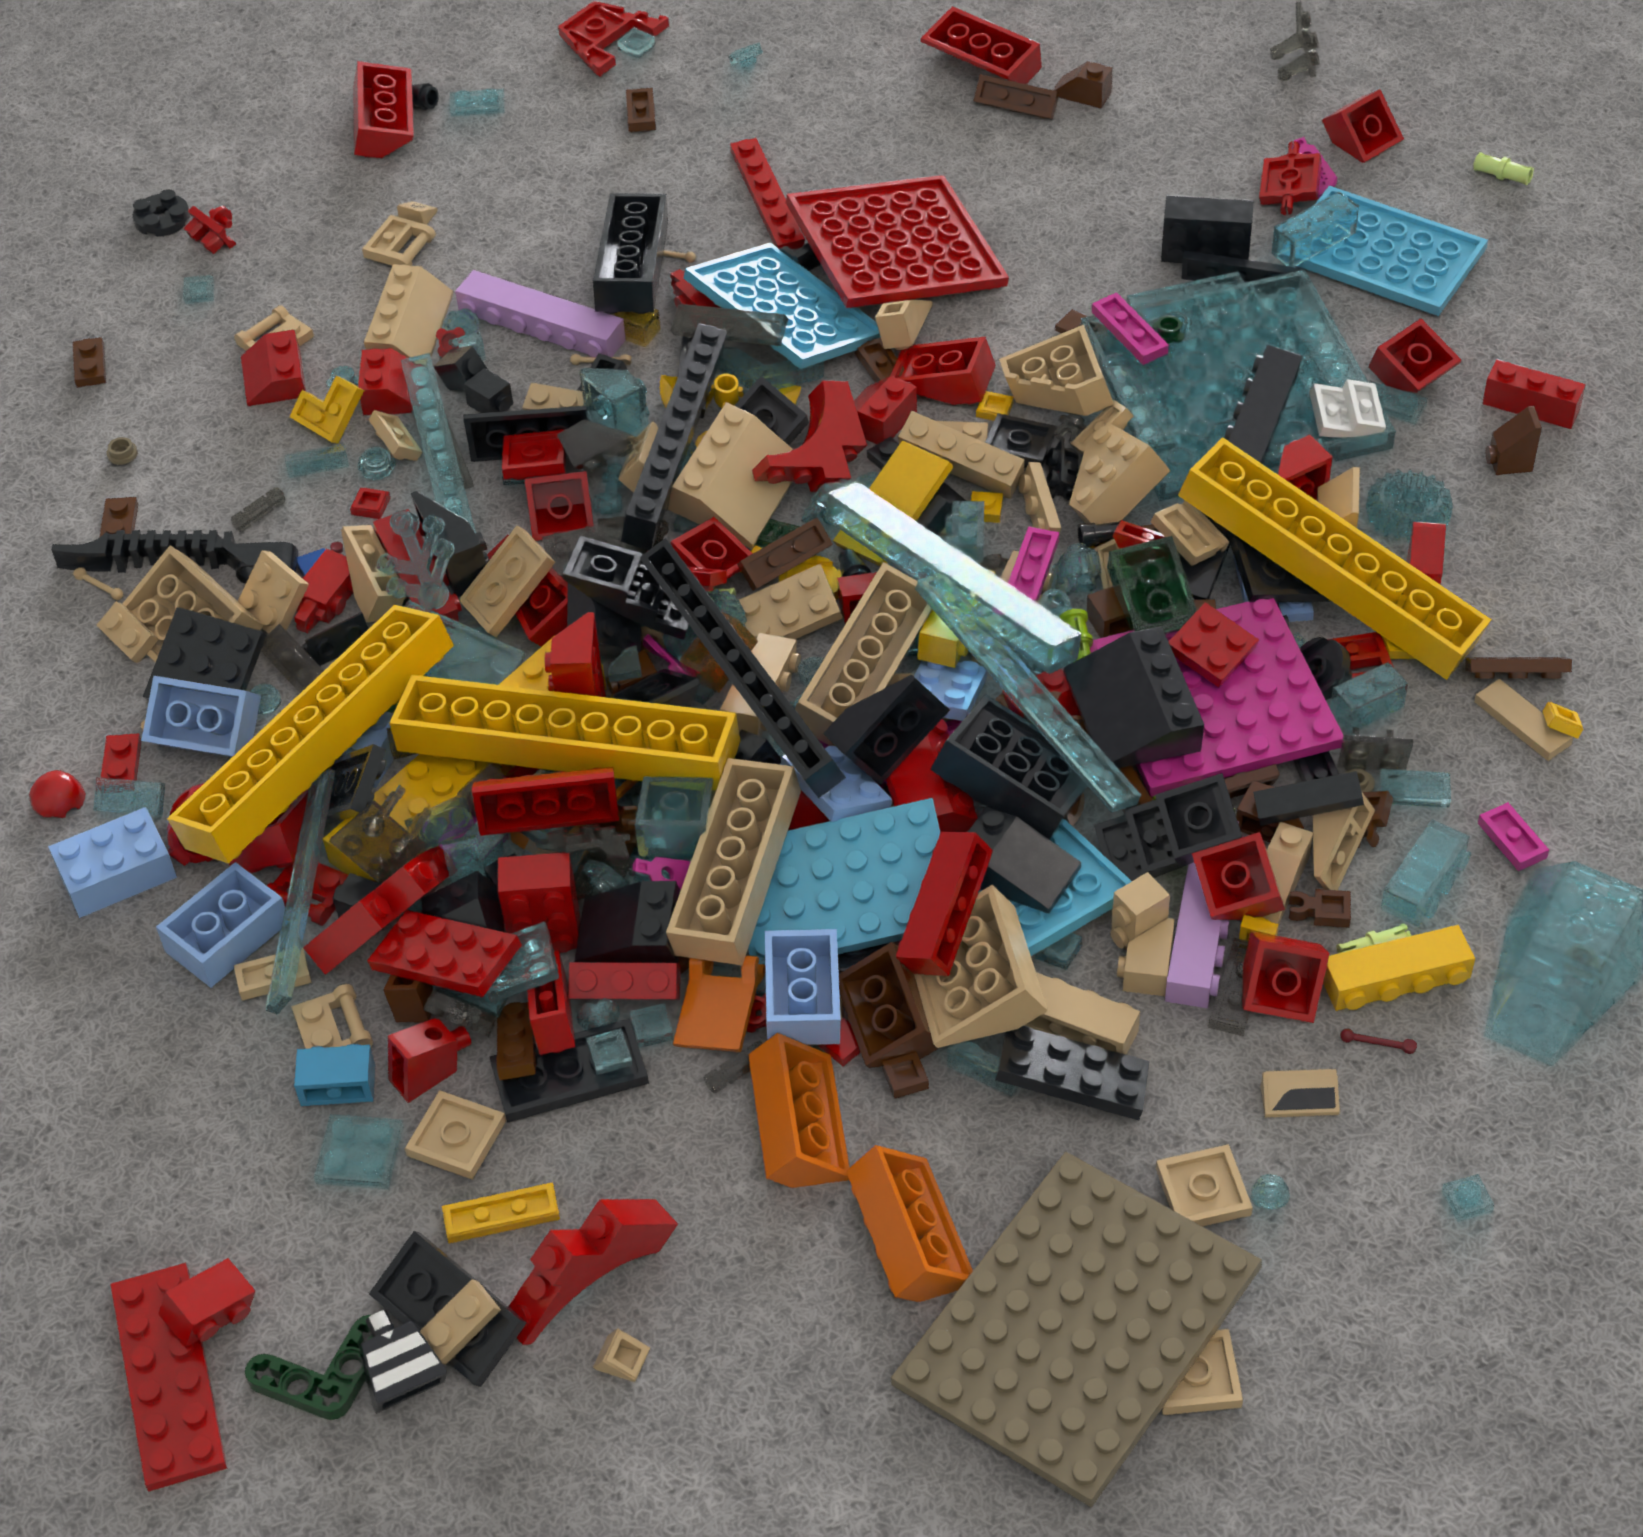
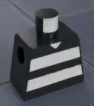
(398, 1362)

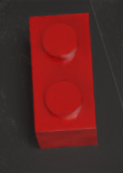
(207, 1303)

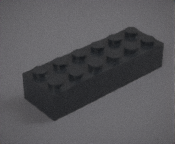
(630, 253)

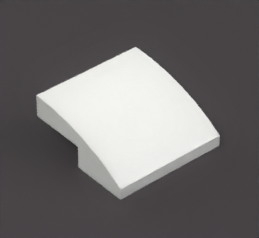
(1347, 410)

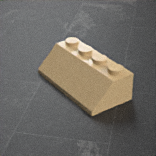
(409, 312)

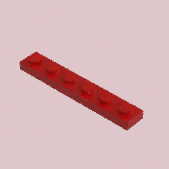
(767, 194)

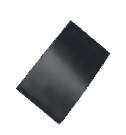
(623, 585)
(1168, 830)

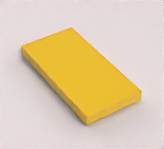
(906, 483)

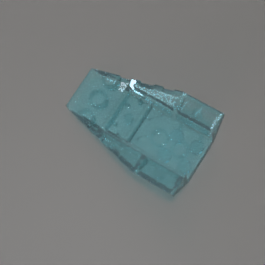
(1565, 959)

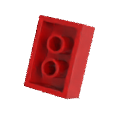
(539, 891)

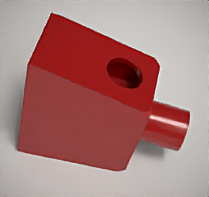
(423, 1056)

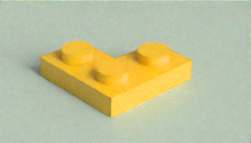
(329, 416)

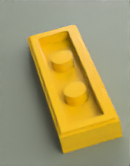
(500, 1212)

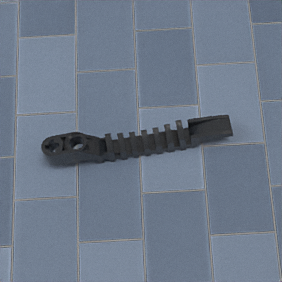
(99, 554)

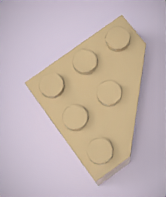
(1058, 375)
(1114, 475)

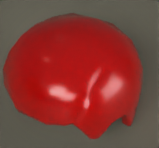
(56, 794)

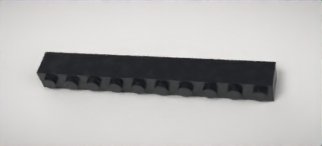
(1253, 434)
(673, 437)
(743, 669)

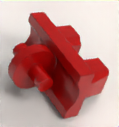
(215, 226)

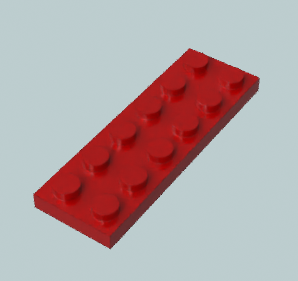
(166, 1385)

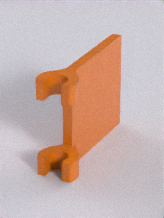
(717, 1007)

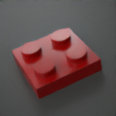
(533, 455)
(1212, 644)

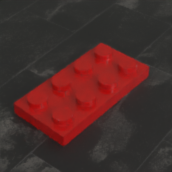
(444, 953)

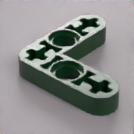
(328, 1384)

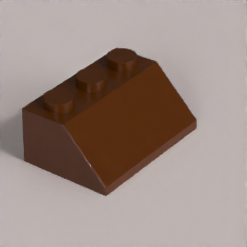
(885, 1008)

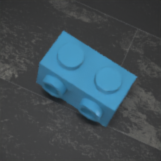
(335, 1075)

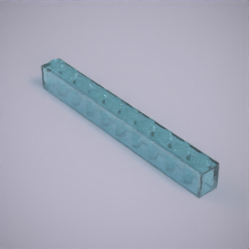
(922, 554)

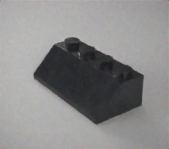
(487, 430)

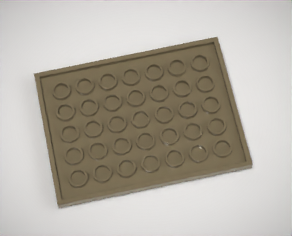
(1077, 1327)

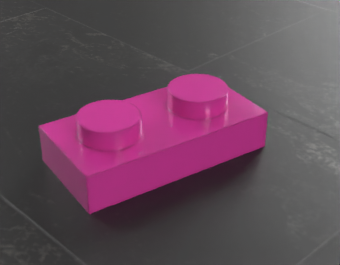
(1513, 836)

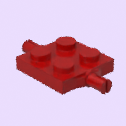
(1290, 178)

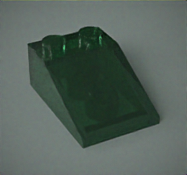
(1151, 585)

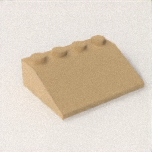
(721, 479)
(181, 583)
(990, 981)

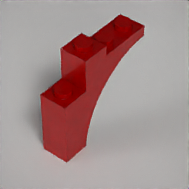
(830, 443)
(378, 909)
(578, 1257)

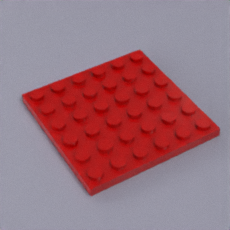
(896, 241)

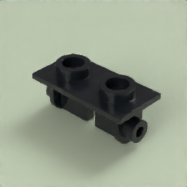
(1062, 470)
(336, 639)

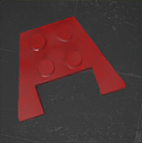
(601, 25)

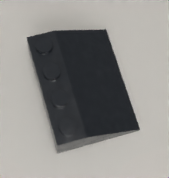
(1136, 700)
(1010, 767)

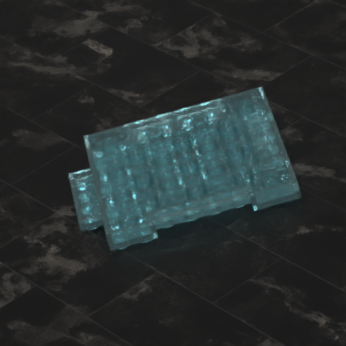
(1191, 393)

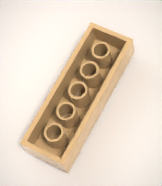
(865, 650)
(734, 862)

